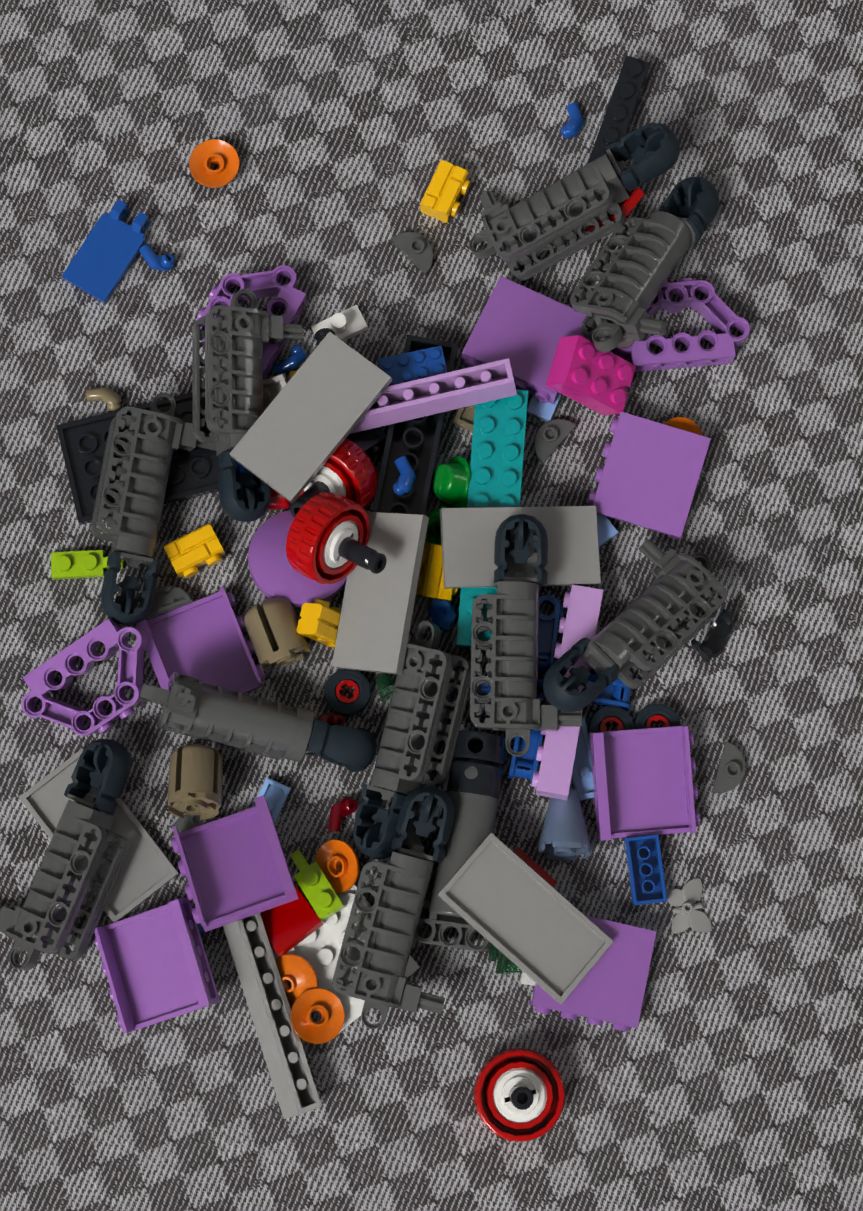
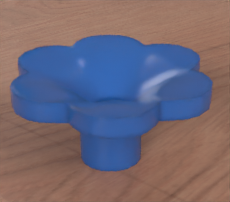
(442, 613)

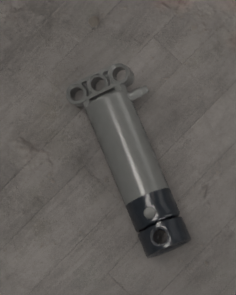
(475, 793)

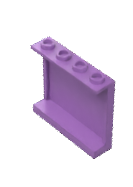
(525, 330)
(649, 474)
(203, 643)
(643, 782)
(234, 867)
(156, 965)
(614, 985)

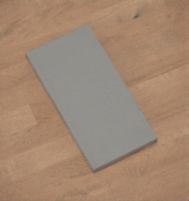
(310, 417)
(470, 545)
(381, 605)
(145, 864)
(525, 918)

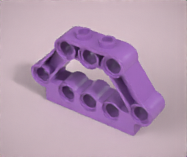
(263, 285)
(711, 309)
(129, 674)

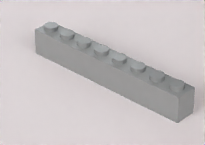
(272, 1016)

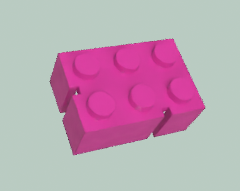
(590, 375)

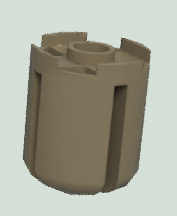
(275, 634)
(195, 781)

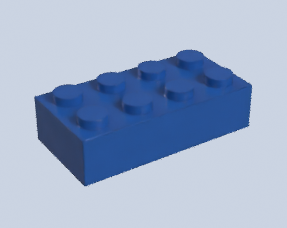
(414, 365)
(645, 870)

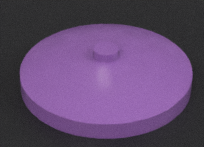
(273, 571)

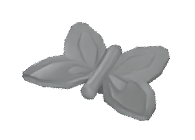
(685, 908)

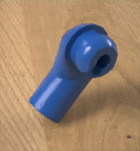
(575, 122)
(157, 262)
(289, 364)
(406, 478)

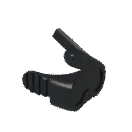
(716, 637)

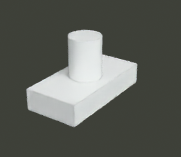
(344, 324)

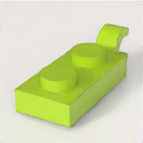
(79, 564)
(316, 887)

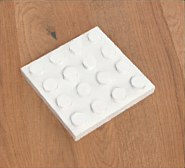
(323, 950)

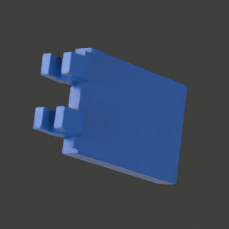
(107, 253)

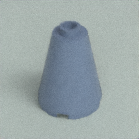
(564, 830)

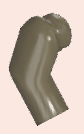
(106, 395)

